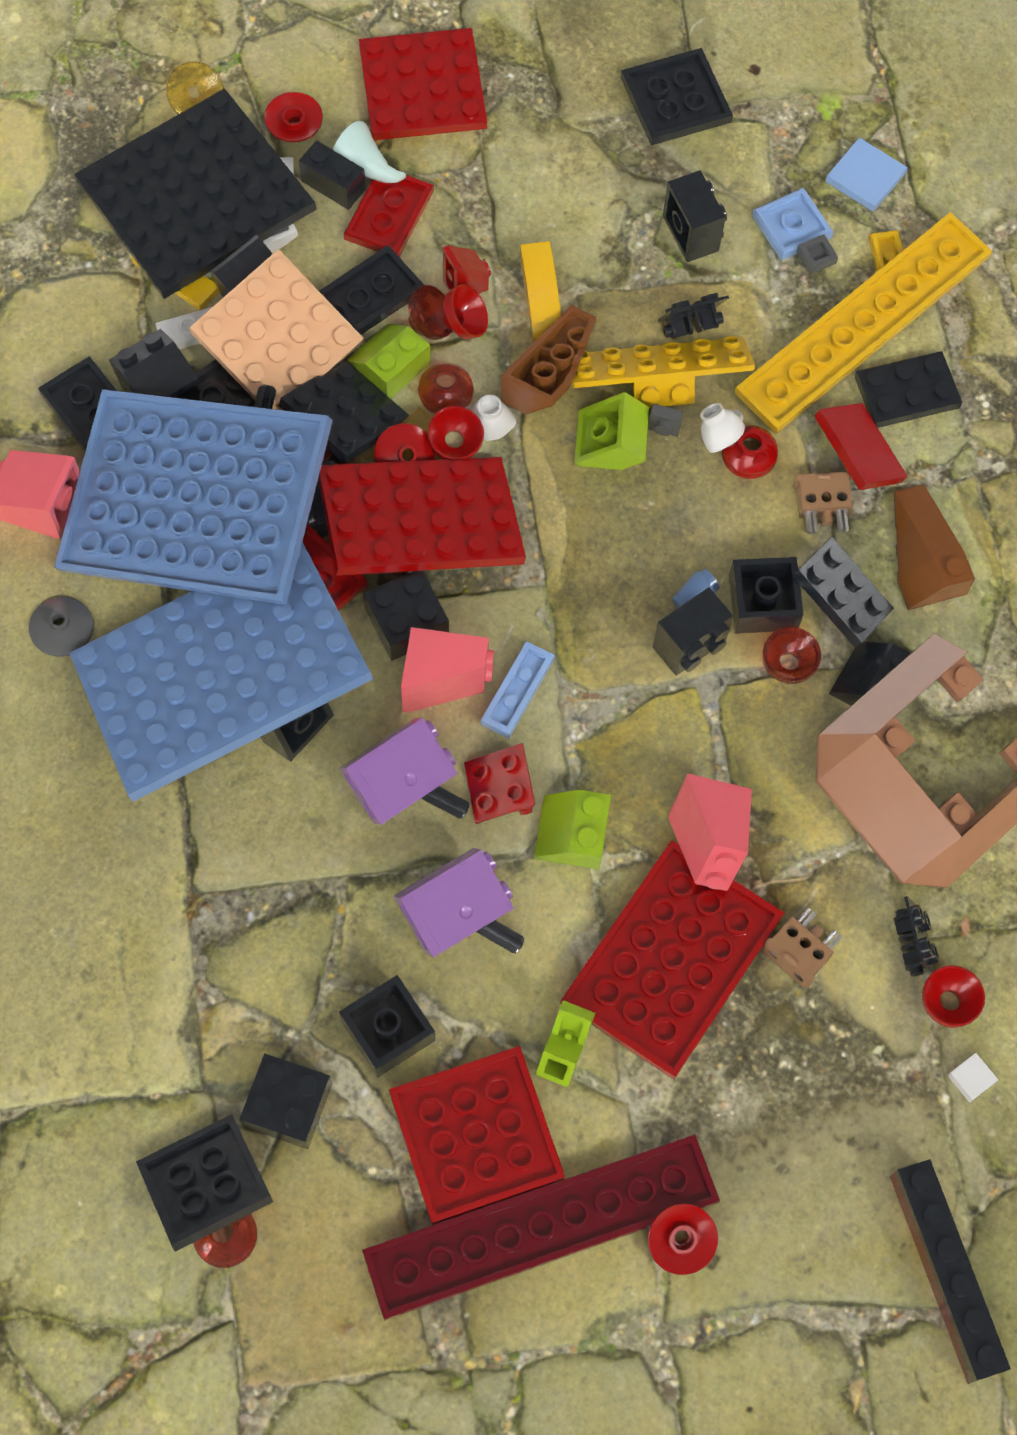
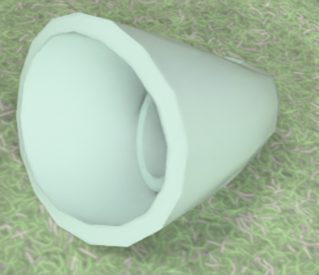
(360, 148)

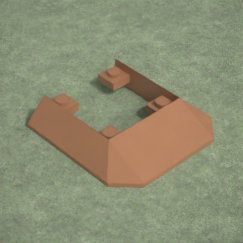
(883, 800)

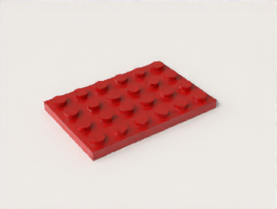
(420, 515)
(671, 962)

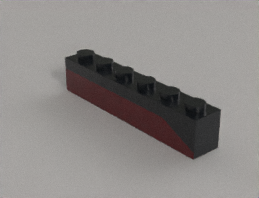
(949, 1271)

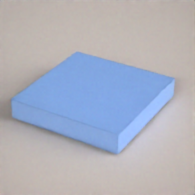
(866, 174)
(791, 222)

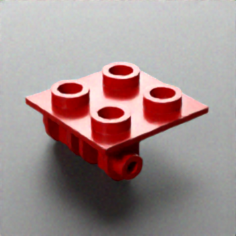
(500, 784)

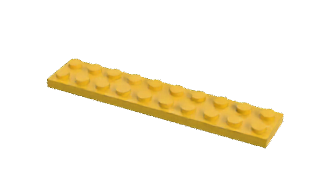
(862, 322)

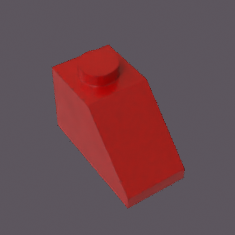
(465, 267)

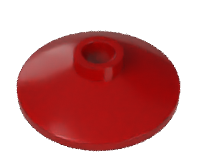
(293, 108)
(399, 437)
(689, 1254)

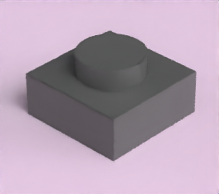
(817, 254)
(665, 420)

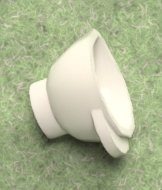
(494, 416)
(720, 427)

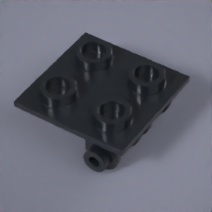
(702, 313)
(916, 921)

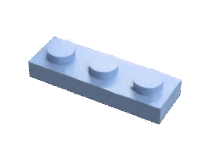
(517, 690)

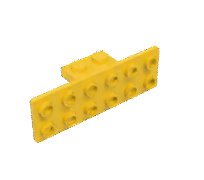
(665, 371)

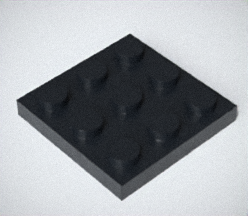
(676, 96)
(354, 405)
(203, 1182)

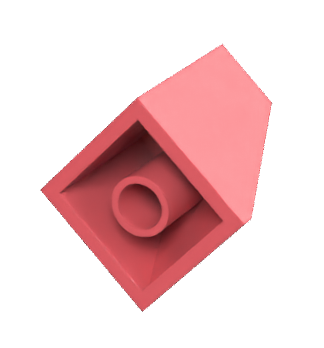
(37, 490)
(444, 668)
(712, 828)

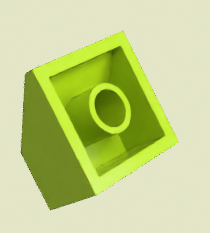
(392, 358)
(612, 433)
(573, 828)

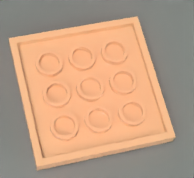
(275, 330)

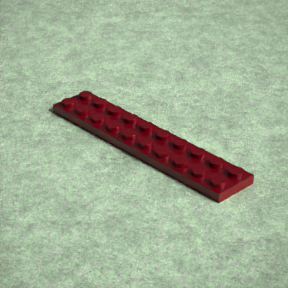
(537, 1227)

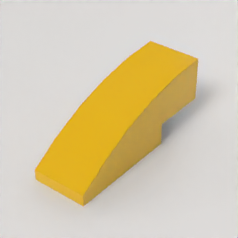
(540, 286)

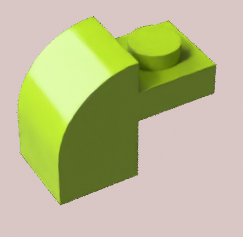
(565, 1043)

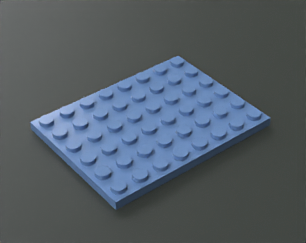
(194, 495)
(214, 676)

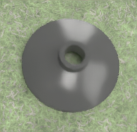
(64, 638)

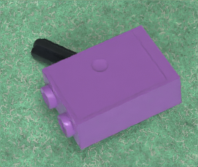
(402, 771)
(459, 902)

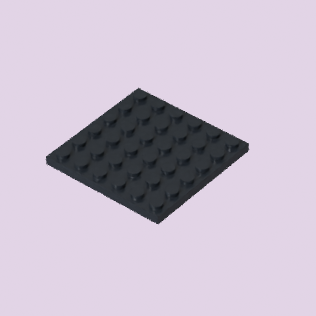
(194, 192)

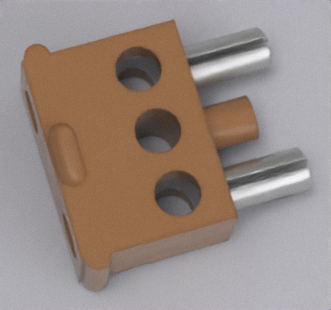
(821, 487)
(794, 959)

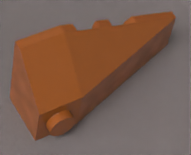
(548, 364)
(929, 555)

